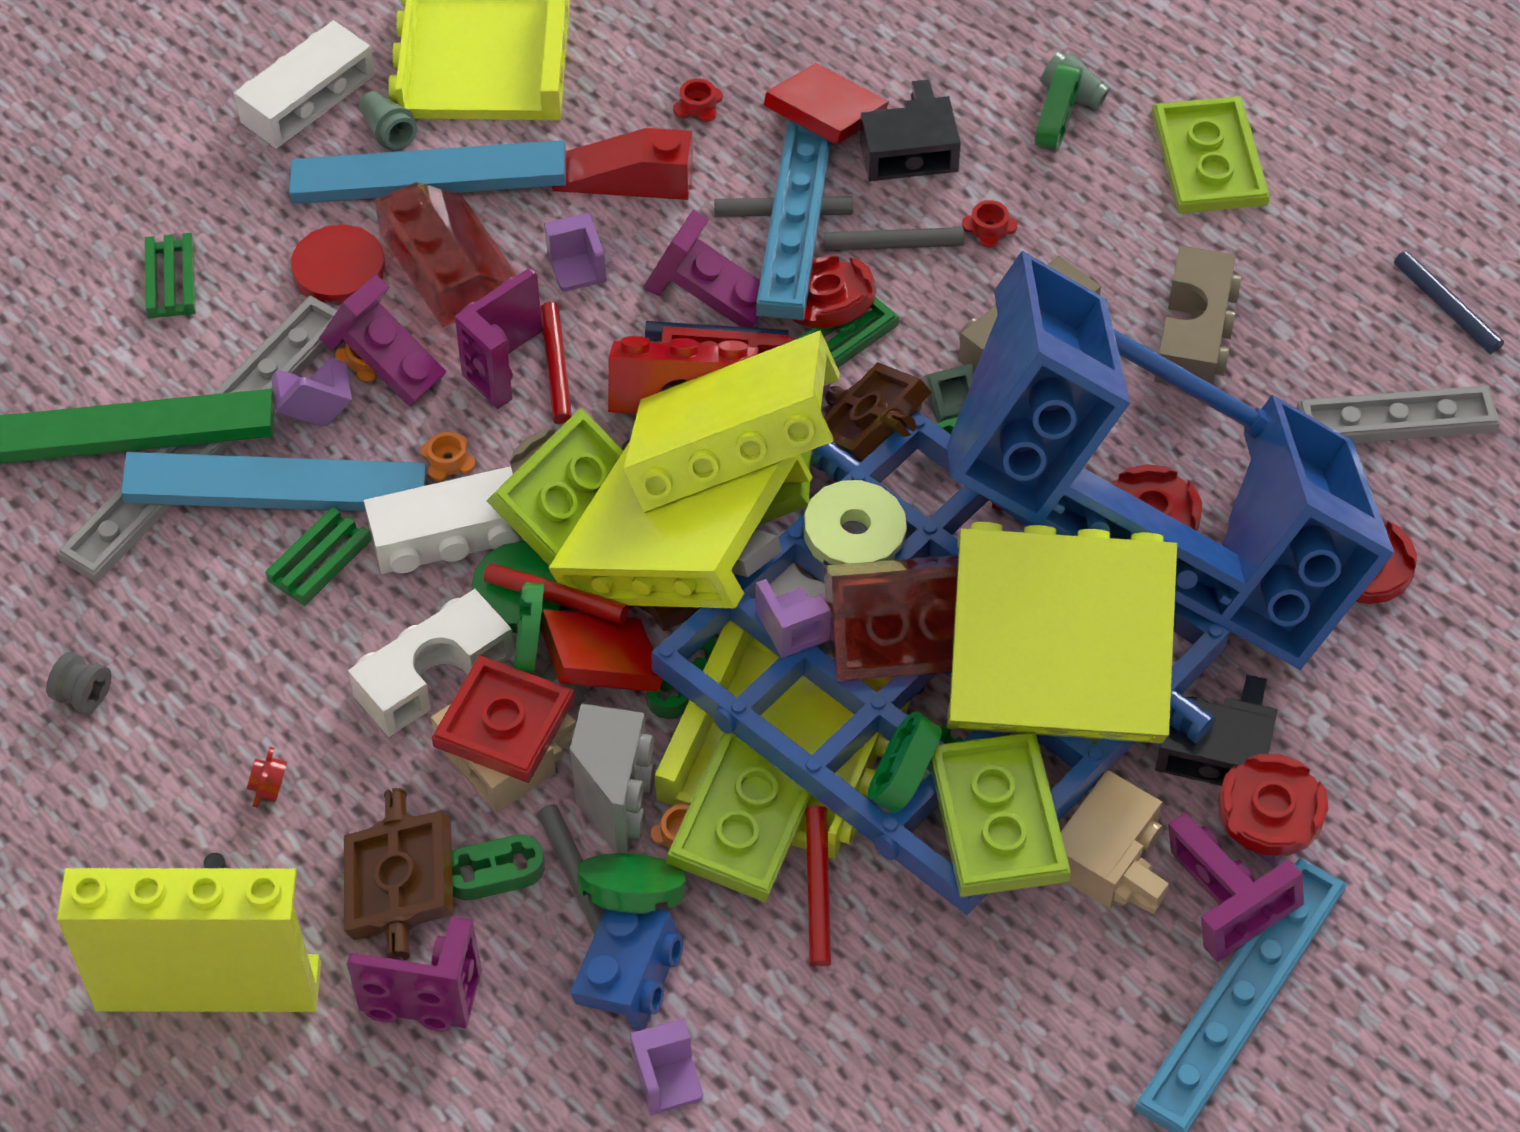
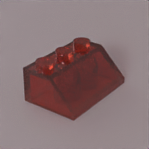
(441, 248)
(892, 616)

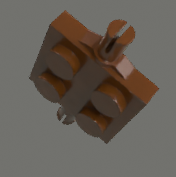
(874, 409)
(397, 874)

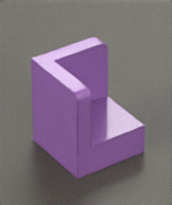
(575, 252)
(313, 399)
(792, 618)
(666, 1066)

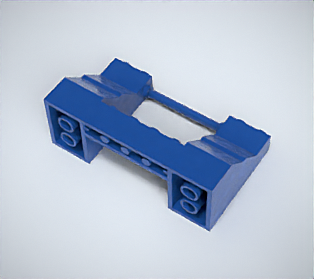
(1053, 389)

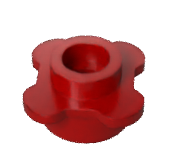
(698, 100)
(993, 213)
(266, 777)

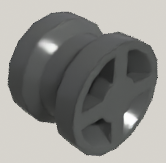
(78, 682)

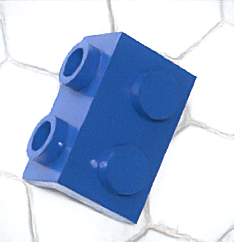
(629, 964)

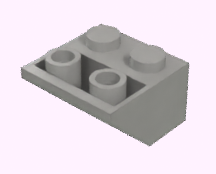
(612, 771)

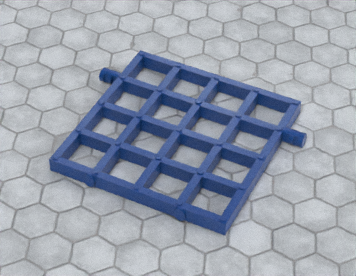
(882, 709)

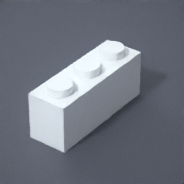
(304, 84)
(438, 522)

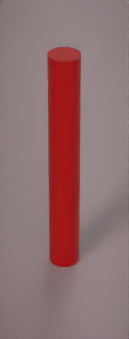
(555, 363)
(559, 593)
(818, 886)

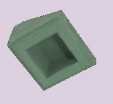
(948, 390)

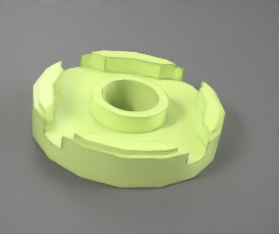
(854, 502)

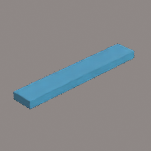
(446, 169)
(794, 225)
(263, 481)
(1236, 1007)

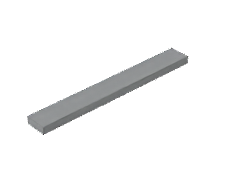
(119, 524)

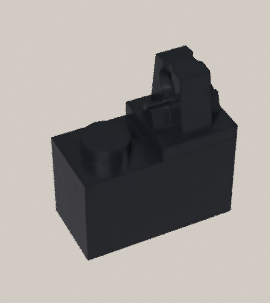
(911, 139)
(1238, 733)

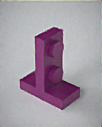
(706, 274)
(383, 342)
(1244, 904)

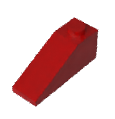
(634, 165)

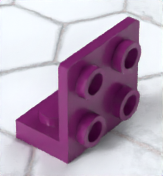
(495, 328)
(432, 994)

